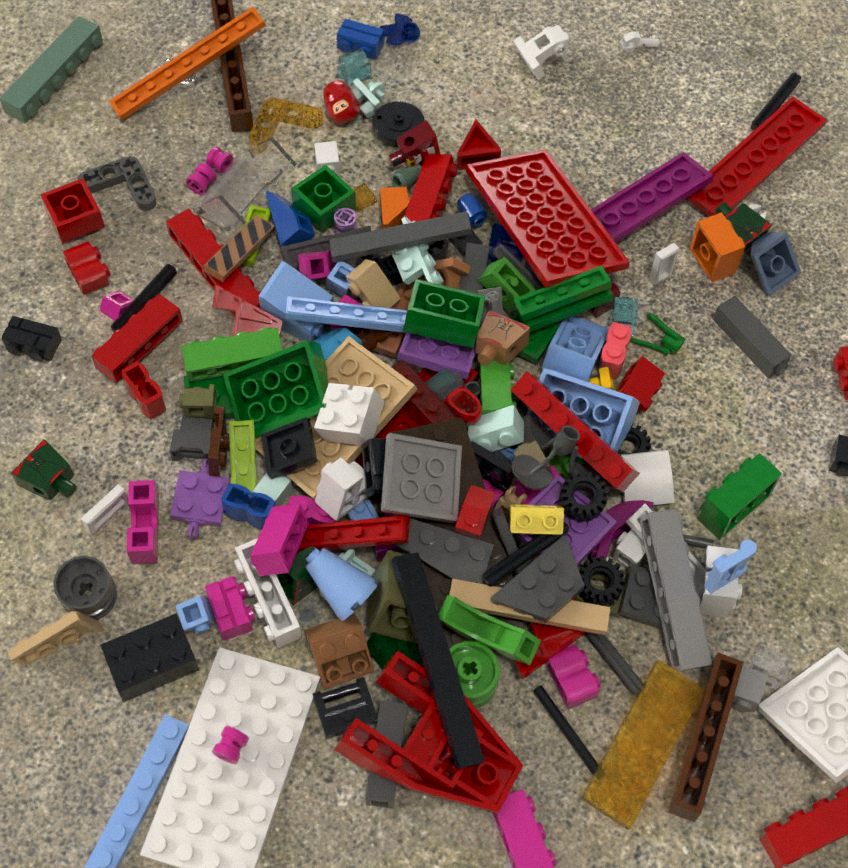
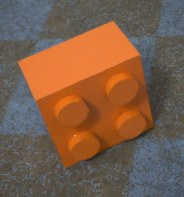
(717, 247)

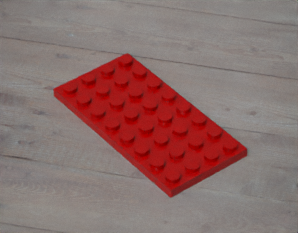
(546, 216)

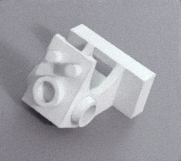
(535, 57)

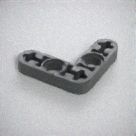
(122, 174)

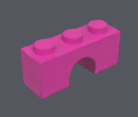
(144, 510)

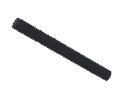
(566, 729)

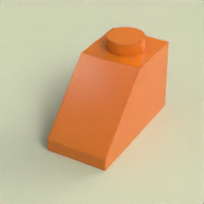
(393, 205)

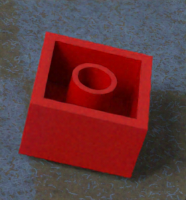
(72, 210)

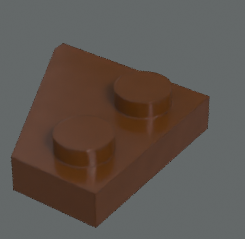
(218, 443)

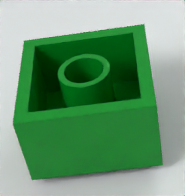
(322, 196)

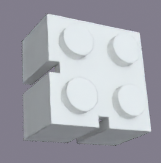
(349, 414)
(725, 598)

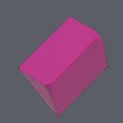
(114, 304)

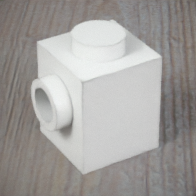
(630, 549)

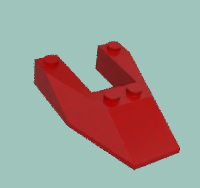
(426, 758)

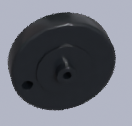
(394, 120)

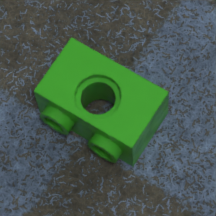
(505, 275)

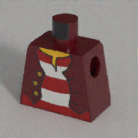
(415, 145)

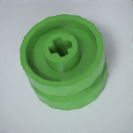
(482, 671)

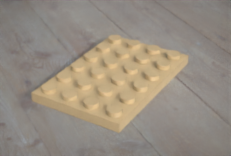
(351, 366)

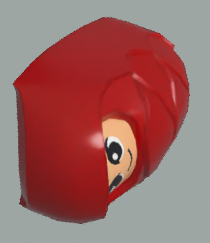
(340, 102)

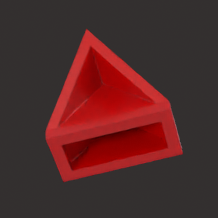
(477, 147)

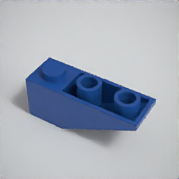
(289, 221)

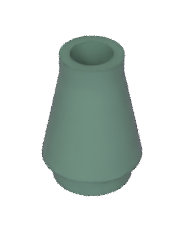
(406, 177)

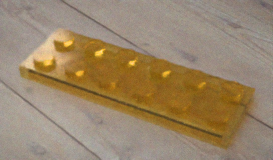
(642, 744)

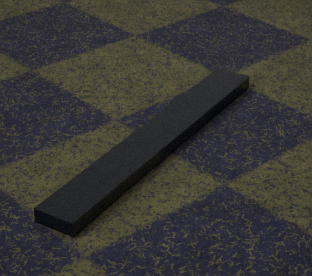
(438, 661)

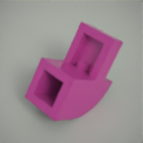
(316, 264)

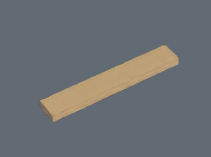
(574, 615)

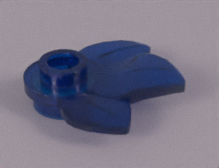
(401, 31)

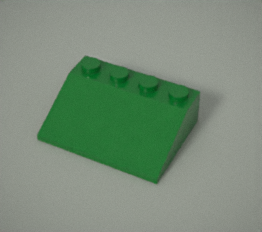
(279, 387)

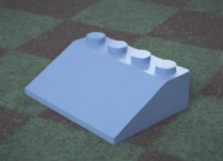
(601, 408)

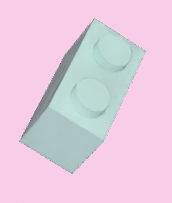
(498, 429)

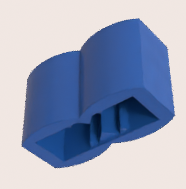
(244, 505)

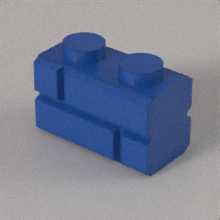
(357, 36)

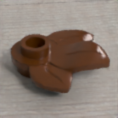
(370, 337)

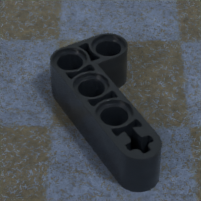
(437, 250)

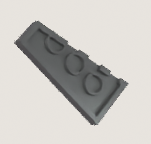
(448, 551)

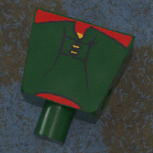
(745, 222)
(45, 473)
(298, 581)

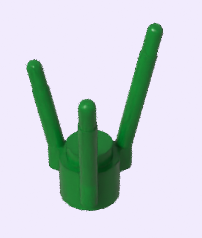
(671, 340)

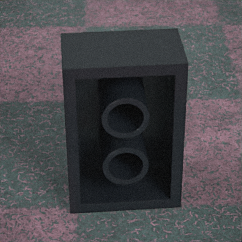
(149, 657)

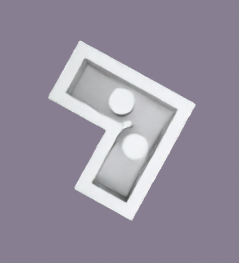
(341, 488)

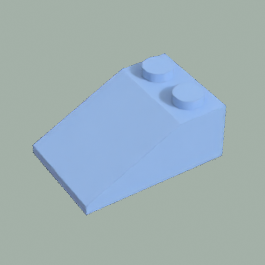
(575, 348)

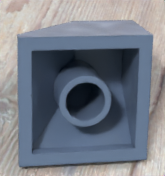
(774, 261)

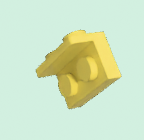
(536, 519)

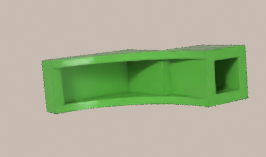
(481, 628)

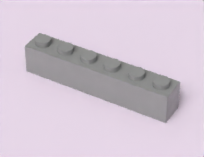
(675, 590)

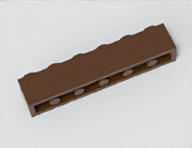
(705, 738)

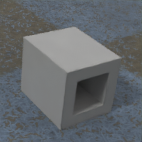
(749, 690)

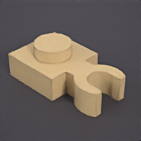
(509, 498)

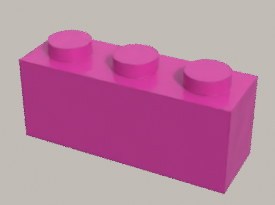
(279, 540)
(522, 834)

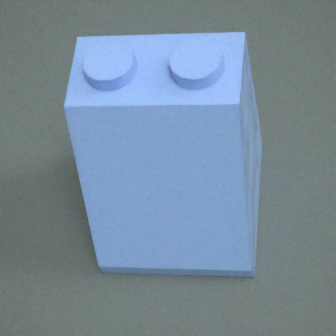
(291, 283)

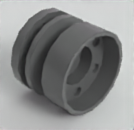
(85, 574)

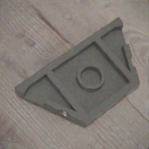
(544, 584)

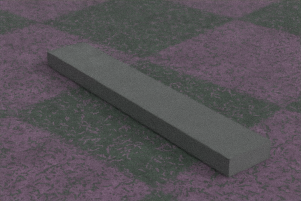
(400, 236)

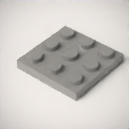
(421, 478)

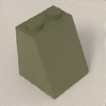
(386, 605)

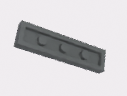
(291, 251)

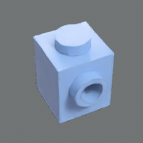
(196, 615)

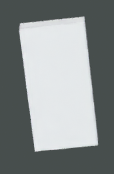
(663, 264)
(104, 509)

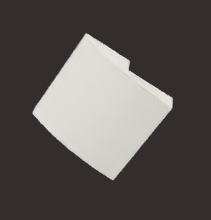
(654, 480)

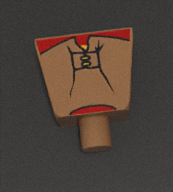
(500, 339)

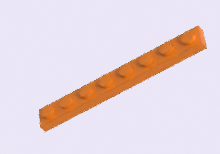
(187, 63)

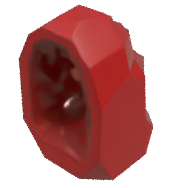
(464, 405)

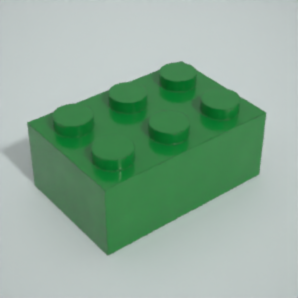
(444, 313)
(738, 495)

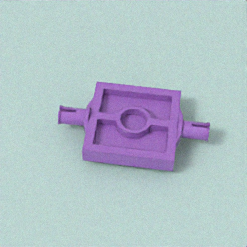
(199, 499)

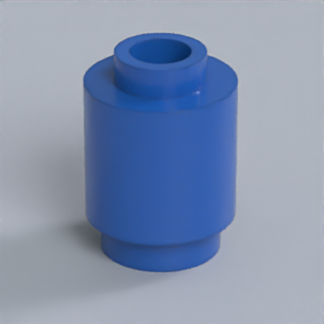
(476, 212)

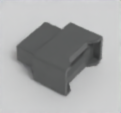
(191, 439)

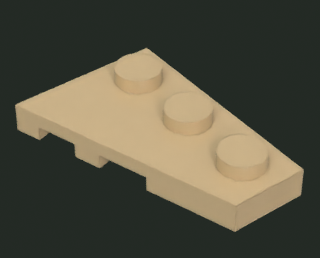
(45, 642)

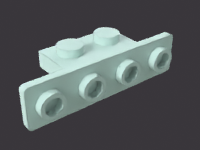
(415, 262)

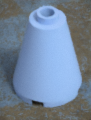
(339, 581)

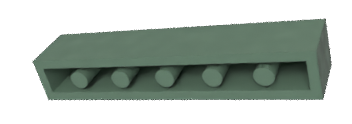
(51, 69)

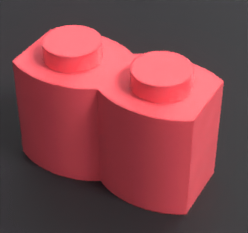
(615, 348)

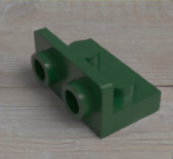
(384, 647)

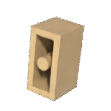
(372, 285)

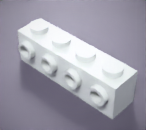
(270, 599)

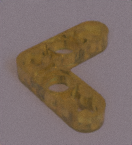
(280, 113)

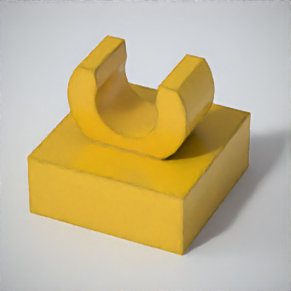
(605, 379)

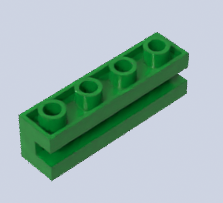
(564, 299)

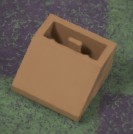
(339, 651)

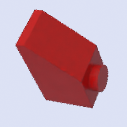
(474, 512)

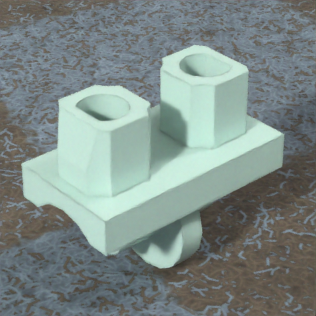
(372, 103)

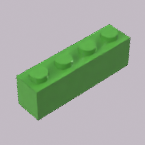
(227, 353)
(496, 386)

